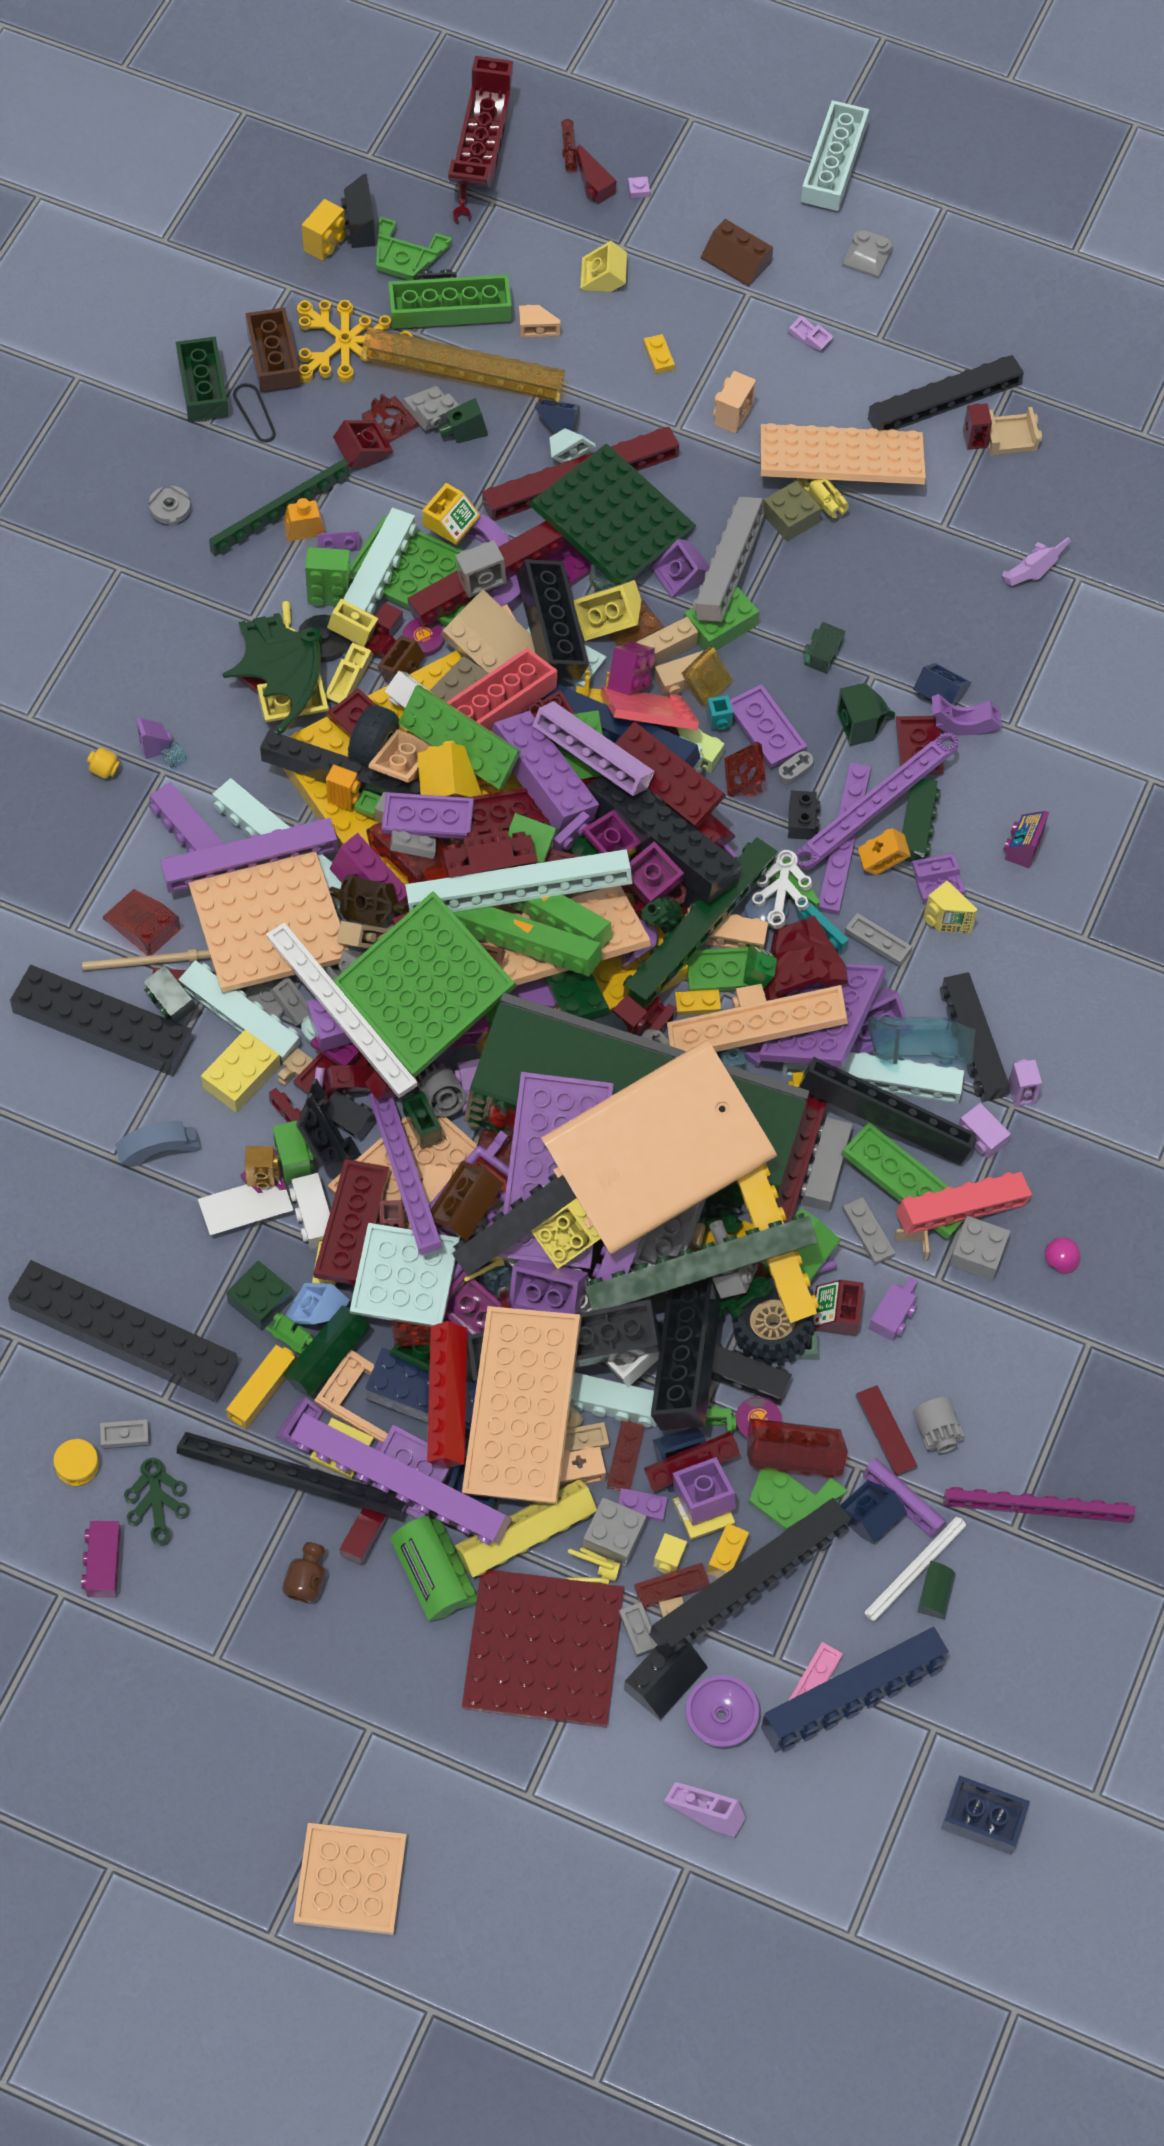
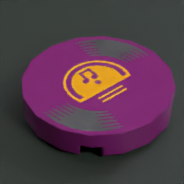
(427, 636)
(755, 1408)

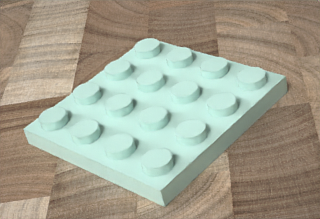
(400, 1282)

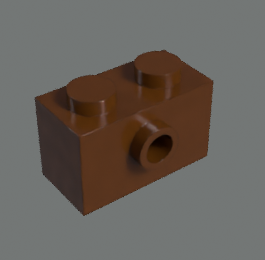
(403, 656)

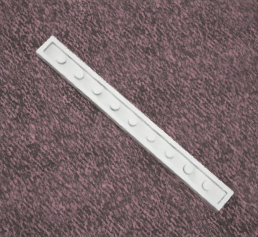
(342, 1010)

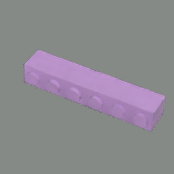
(593, 748)

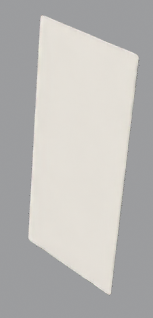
(242, 1207)

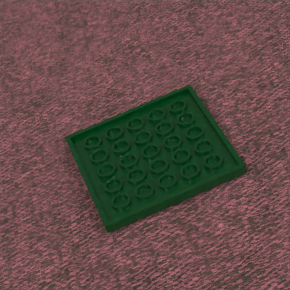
(612, 515)

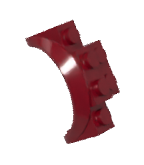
(488, 852)

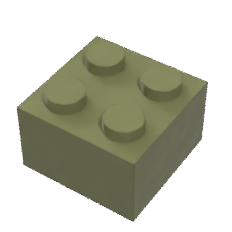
(792, 511)

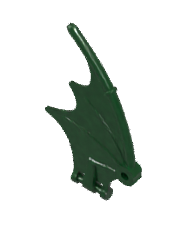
(283, 659)

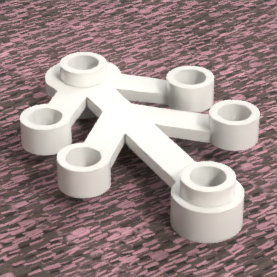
(781, 886)

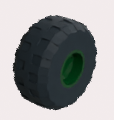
(371, 733)

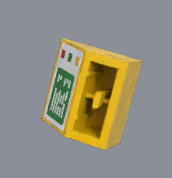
(450, 514)

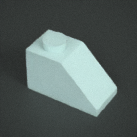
(569, 445)

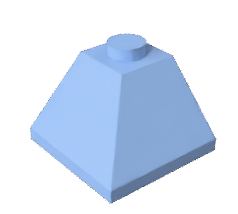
(316, 1303)

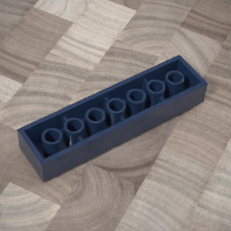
(854, 1689)

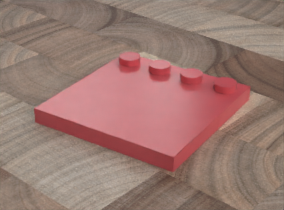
(650, 708)

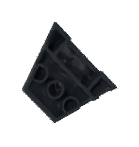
(320, 1131)

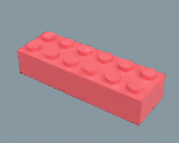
(507, 689)

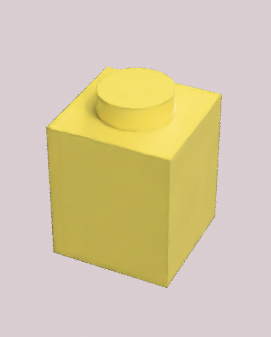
(669, 1554)

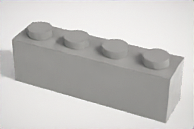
(827, 1164)

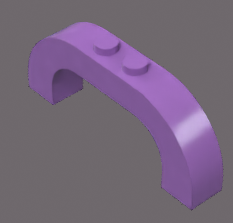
(486, 531)

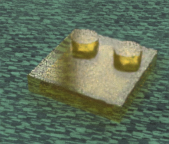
(706, 676)

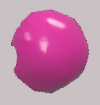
(1063, 1255)

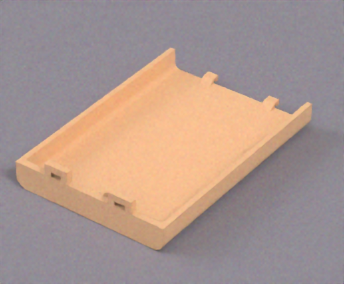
(658, 1147)

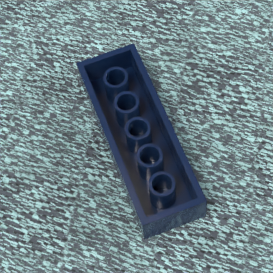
(406, 1388)

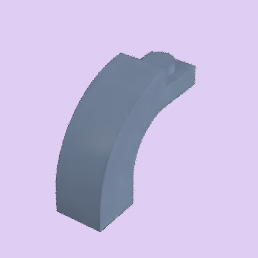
(155, 1138)

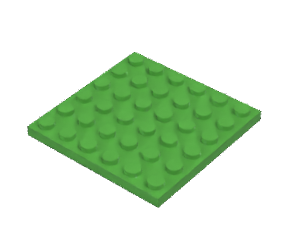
(424, 983)

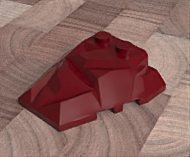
(804, 959)

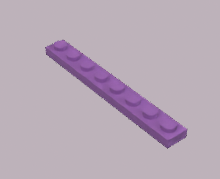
(840, 858)

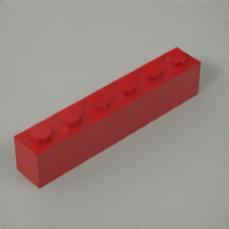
(447, 1395)

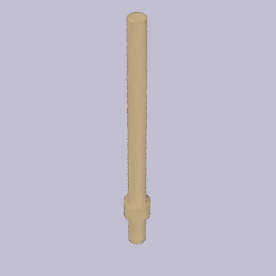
(191, 955)

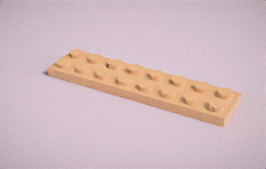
(761, 1021)

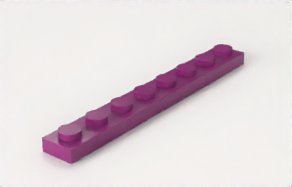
(1048, 1505)

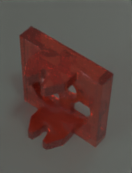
(397, 430)
(732, 769)

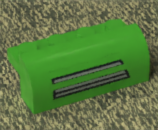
(433, 1567)

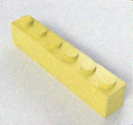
(528, 1528)

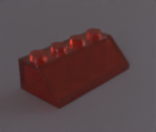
(796, 1447)

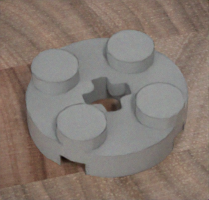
(174, 514)

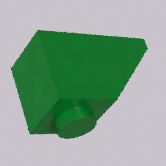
(759, 966)

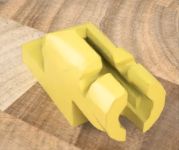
(825, 495)

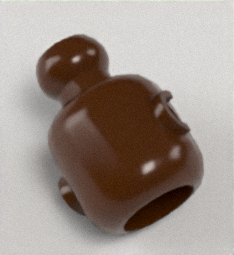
(305, 1575)

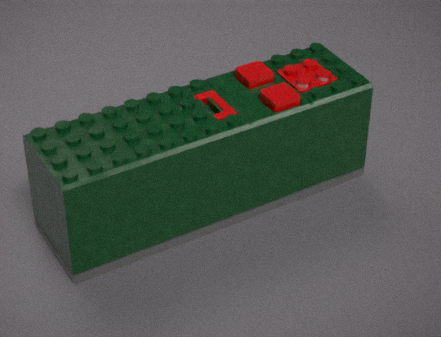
(565, 1045)

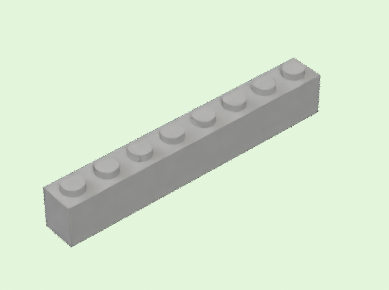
(729, 559)

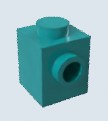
(719, 712)

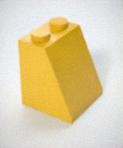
(447, 771)

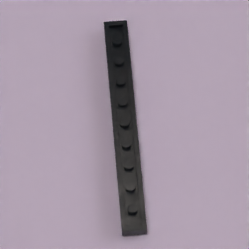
(291, 1474)

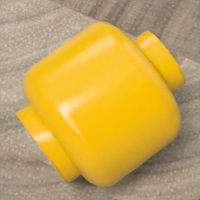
(103, 763)

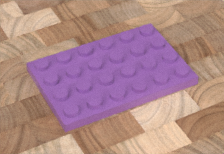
(835, 1042)

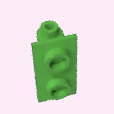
(282, 1330)

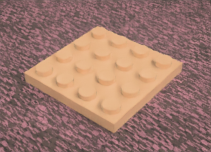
(350, 1878)

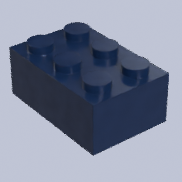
(985, 1815)

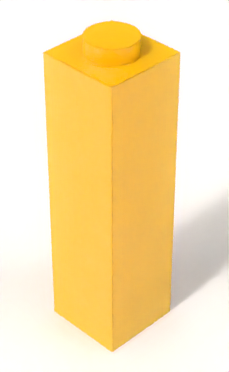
(260, 1387)

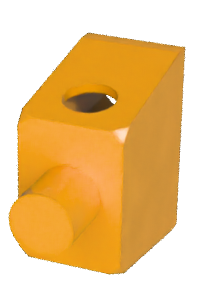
(303, 520)

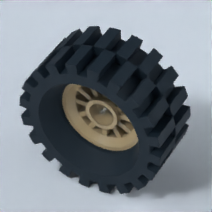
(753, 1327)

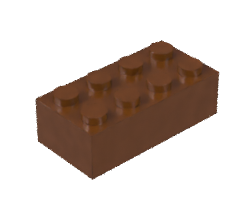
(272, 349)

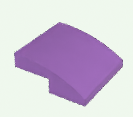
(935, 871)

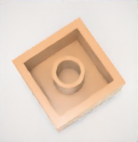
(734, 401)

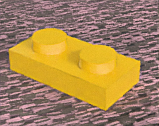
(659, 354)
(697, 1002)

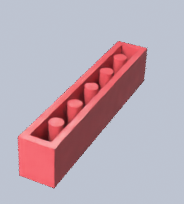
(957, 1203)

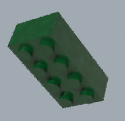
(202, 378)

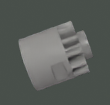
(442, 1090)
(938, 1424)

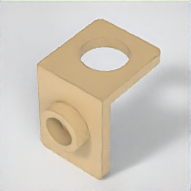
(919, 1236)

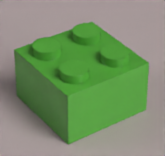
(293, 1152)

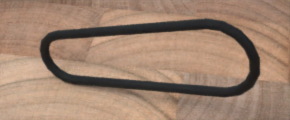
(246, 417)

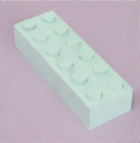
(834, 155)

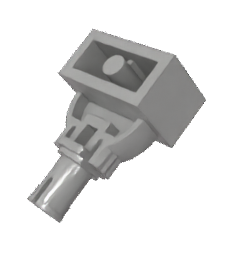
(734, 1281)

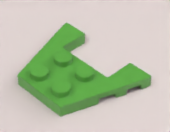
(404, 258)
(786, 1500)

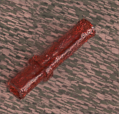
(570, 160)

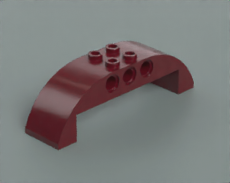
(483, 123)

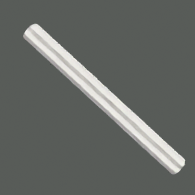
(911, 1573)

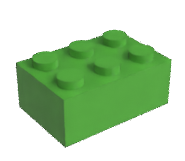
(327, 575)
(738, 619)

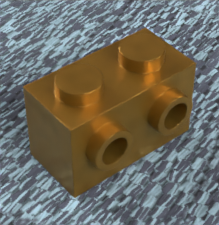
(261, 1166)

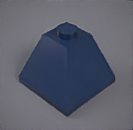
(558, 414)

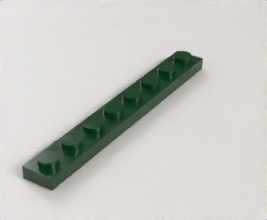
(277, 508)

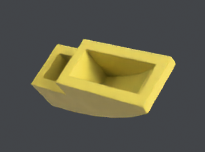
(349, 673)

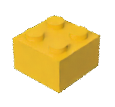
(323, 230)

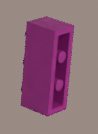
(101, 1559)

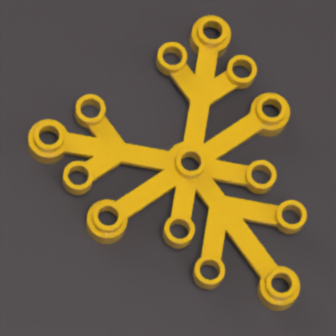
(345, 311)

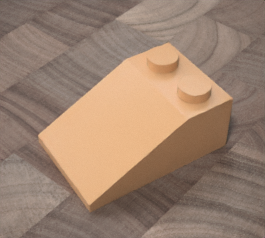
(399, 756)

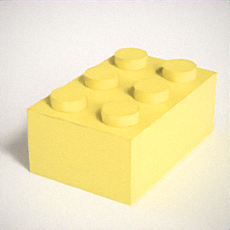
(240, 1071)

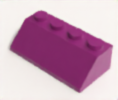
(360, 859)

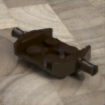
(379, 897)

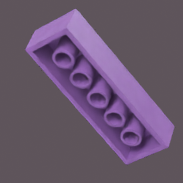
(546, 772)

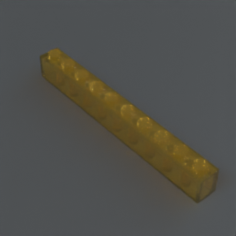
(463, 364)

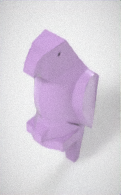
(1035, 564)

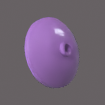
(726, 1696)

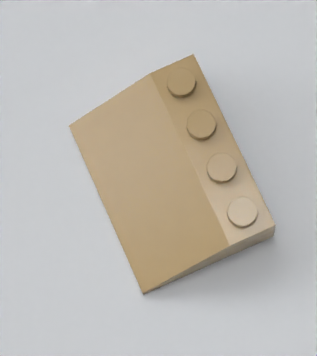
(486, 633)

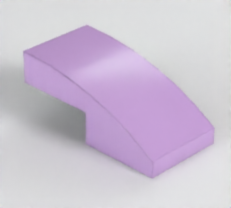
(810, 335)

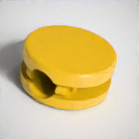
(76, 1462)

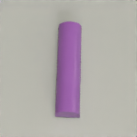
(917, 1509)

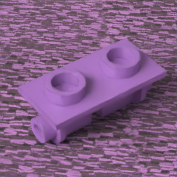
(339, 540)

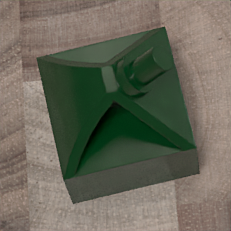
(861, 713)

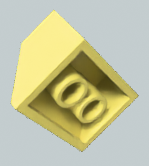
(608, 610)
(279, 706)

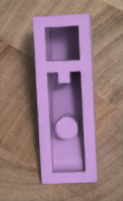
(707, 1808)

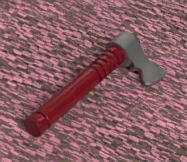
(504, 1293)

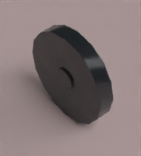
(333, 644)

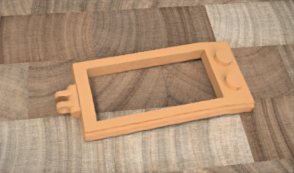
(338, 1388)

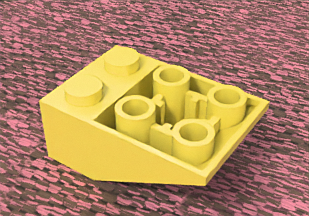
(565, 1234)

